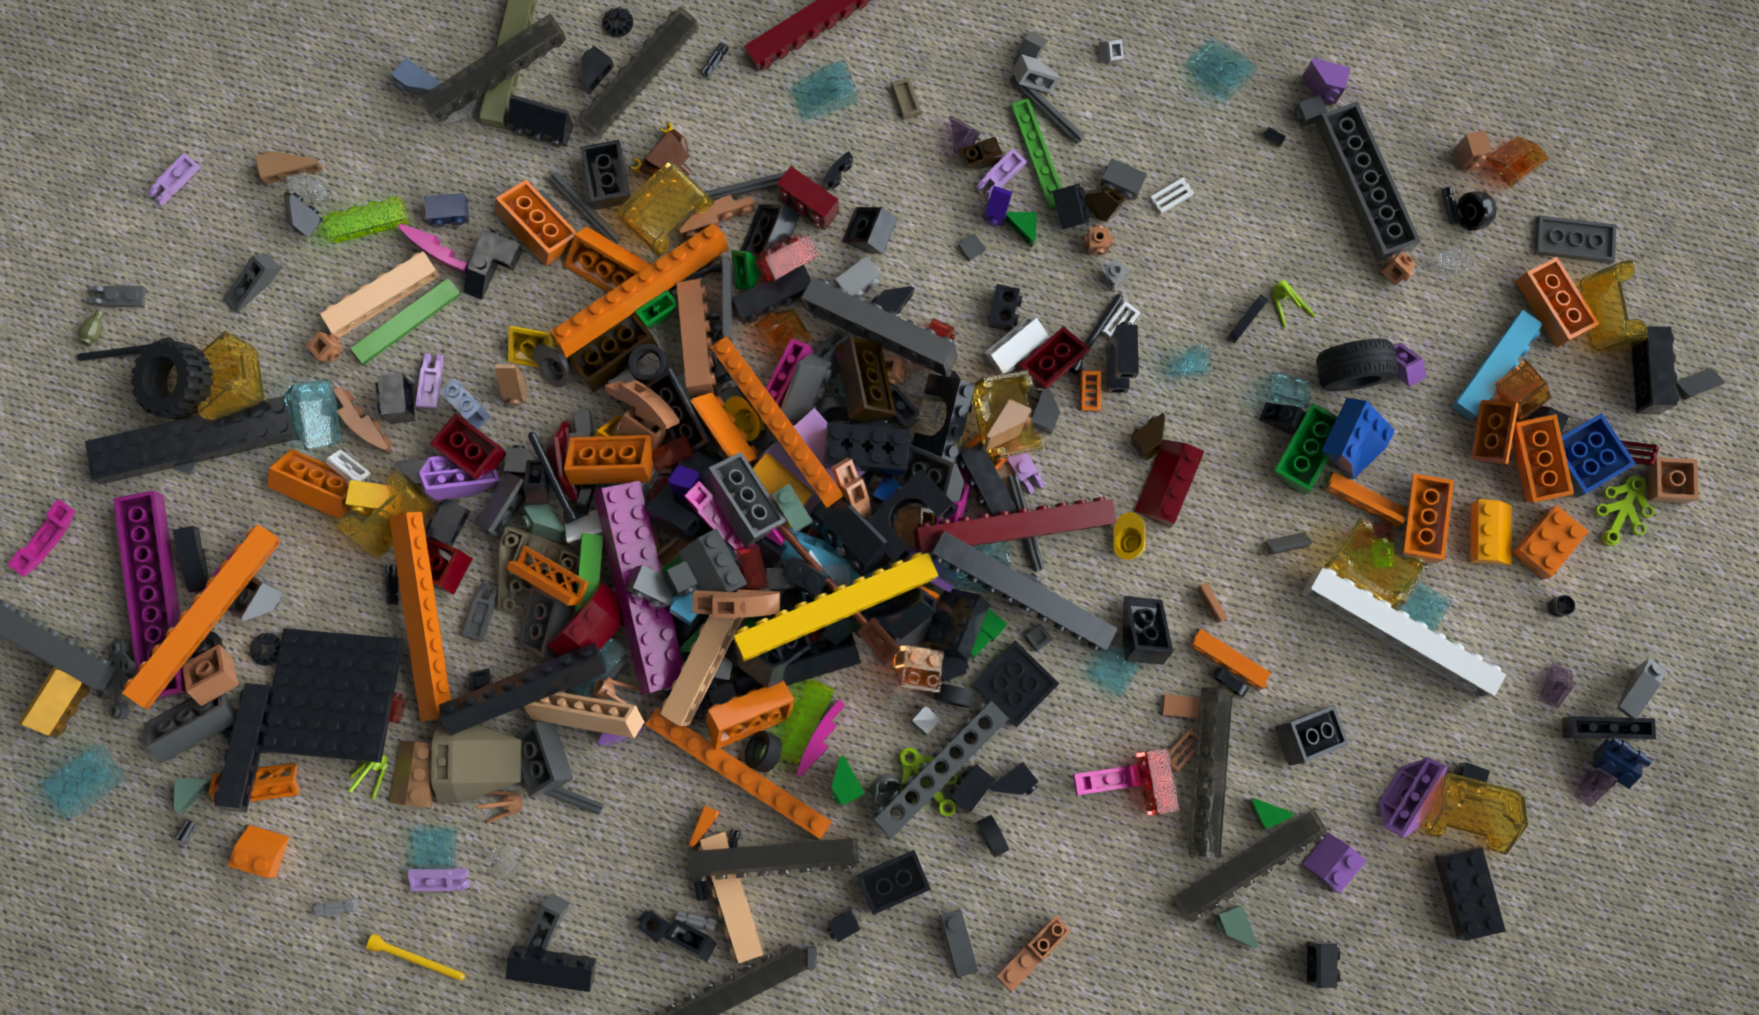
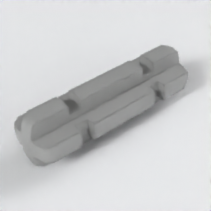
(335, 907)
(696, 920)

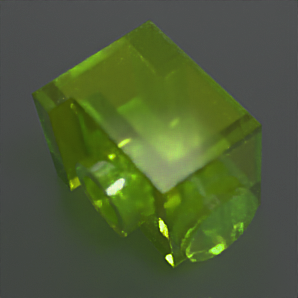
(1377, 560)

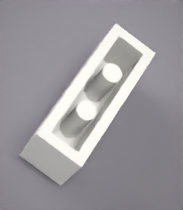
(1016, 345)

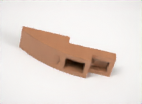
(723, 210)
(646, 402)
(362, 425)
(852, 486)
(736, 604)
(1032, 953)

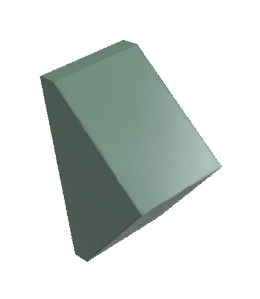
(188, 791)

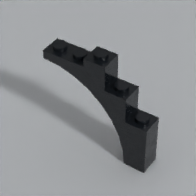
(896, 617)

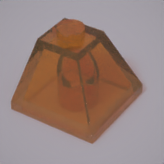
(779, 328)

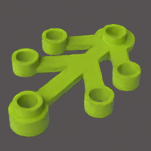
(1625, 508)
(914, 764)

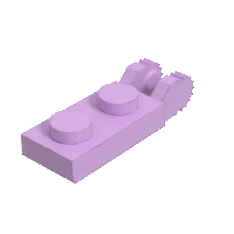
(1002, 171)
(173, 178)
(429, 383)
(1024, 469)
(438, 879)

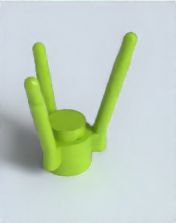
(1284, 291)
(375, 766)

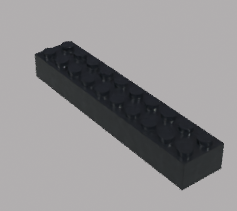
(188, 441)

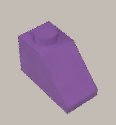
(1410, 365)

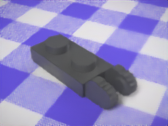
(118, 296)
(480, 614)

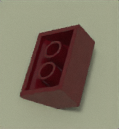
(1054, 358)
(468, 447)

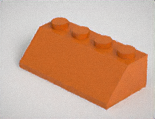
(535, 222)
(602, 260)
(1556, 302)
(722, 427)
(609, 459)
(1541, 459)
(310, 483)
(1428, 517)
(749, 714)

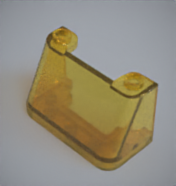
(661, 206)
(1607, 302)
(235, 377)
(989, 400)
(375, 533)
(1354, 562)
(1478, 809)

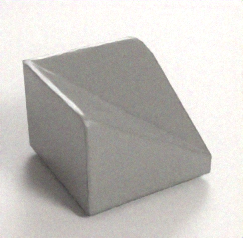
(1111, 50)
(926, 720)

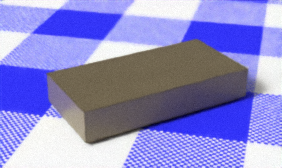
(906, 98)

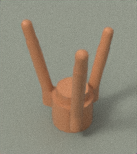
(605, 689)
(512, 802)

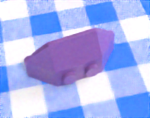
(446, 480)
(1411, 795)

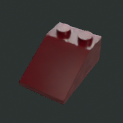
(447, 565)

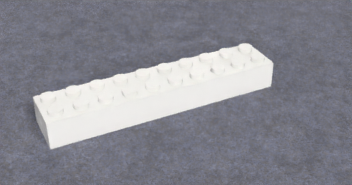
(1403, 633)

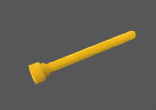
(375, 943)

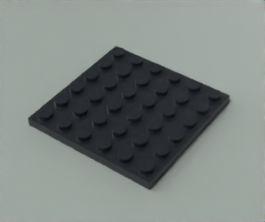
(332, 695)

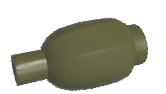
(91, 329)

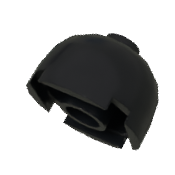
(1477, 210)

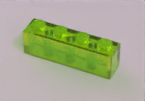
(366, 219)
(806, 720)

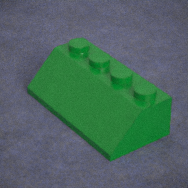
(1304, 455)
(845, 784)

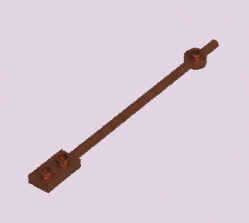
(871, 631)

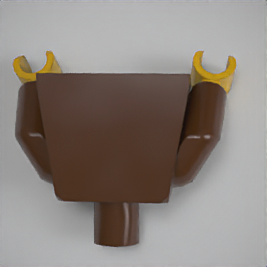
(669, 149)

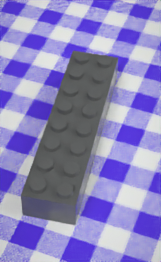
(1367, 181)
(880, 326)

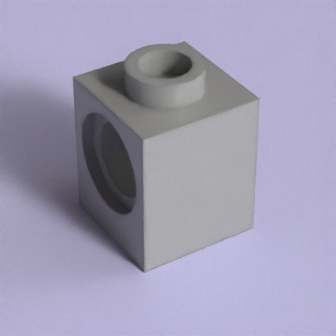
(1114, 274)

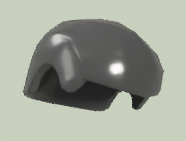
(883, 788)

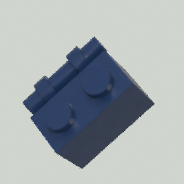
(1620, 761)

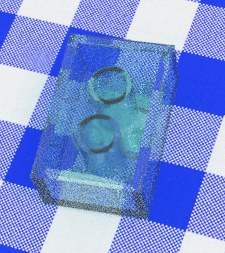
(84, 781)

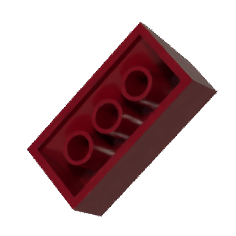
(1169, 482)

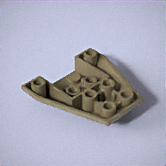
(514, 590)
(473, 762)

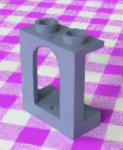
(465, 403)

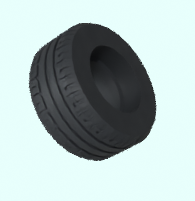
(1357, 364)

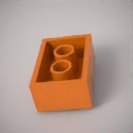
(1550, 542)

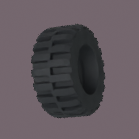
(152, 374)

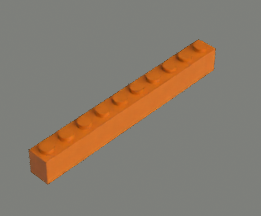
(639, 290)
(777, 422)
(420, 613)
(201, 617)
(740, 774)

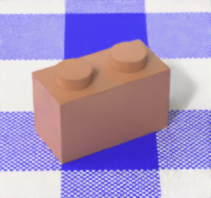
(1472, 150)

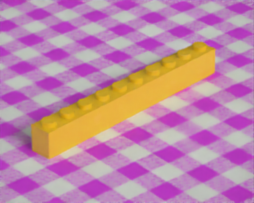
(834, 607)

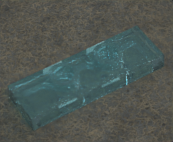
(612, 652)

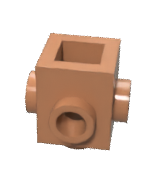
(1092, 241)
(1398, 267)
(325, 347)
(895, 370)

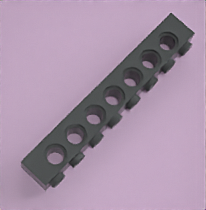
(995, 720)

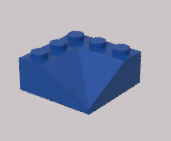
(1357, 437)
(1594, 455)

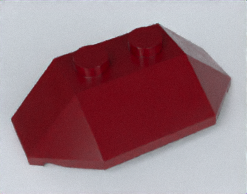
(556, 453)
(592, 622)

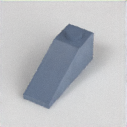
(413, 78)

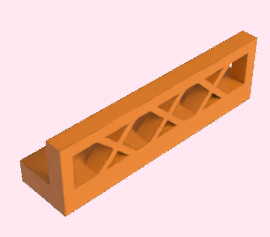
(1365, 499)
(543, 581)
(1230, 659)
(270, 787)

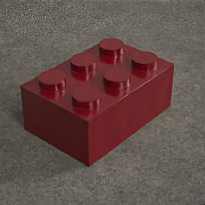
(807, 198)

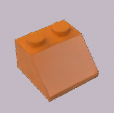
(259, 852)

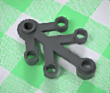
(123, 664)

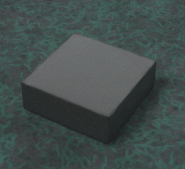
(971, 247)
(1038, 637)
(812, 957)

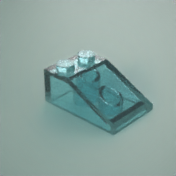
(1222, 68)
(825, 91)
(314, 413)

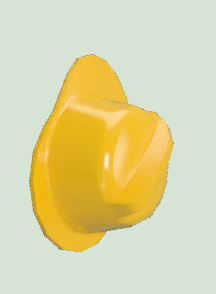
(745, 417)
(1129, 536)

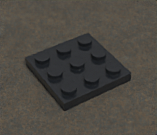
(1015, 683)

